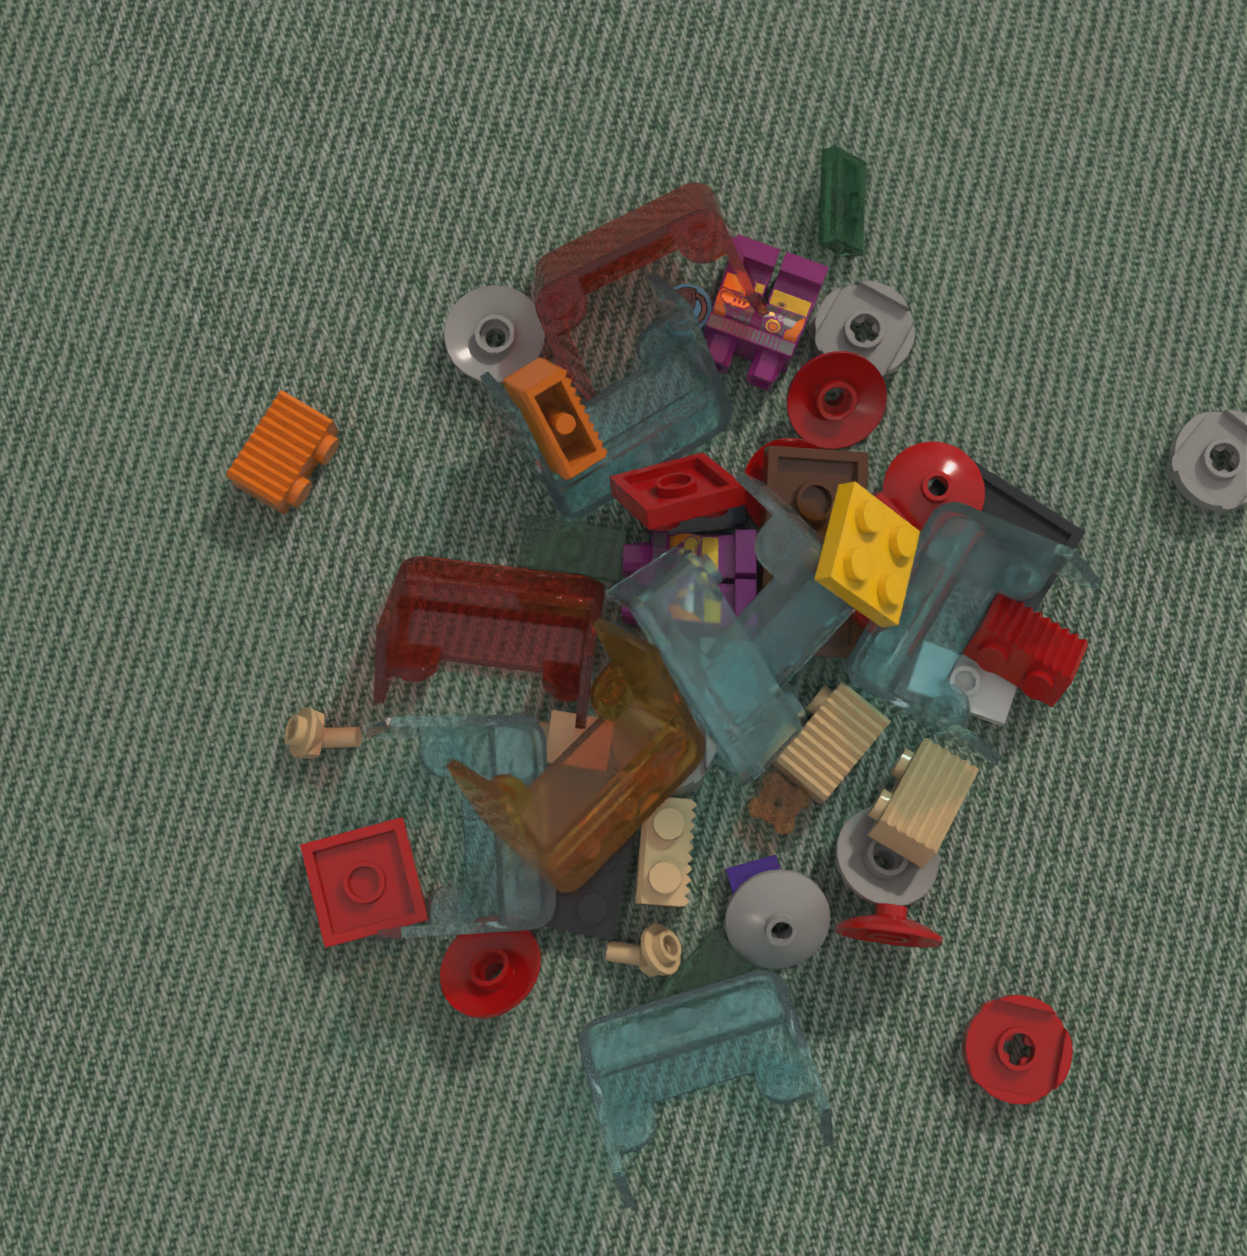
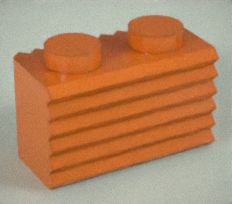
(555, 417)
(284, 453)

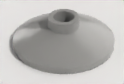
(488, 312)
(899, 885)
(772, 899)

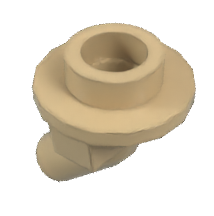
(307, 735)
(655, 956)

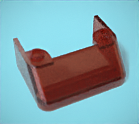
(680, 220)
(492, 620)

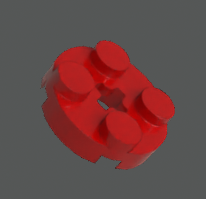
(1032, 1075)

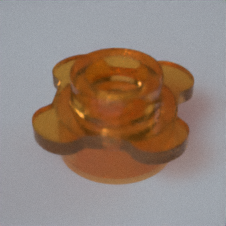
(764, 807)

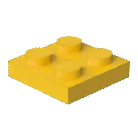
(867, 555)

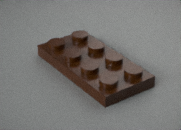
(808, 484)

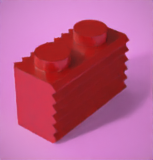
(1026, 649)

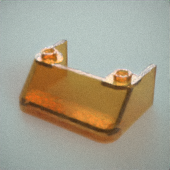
(605, 778)

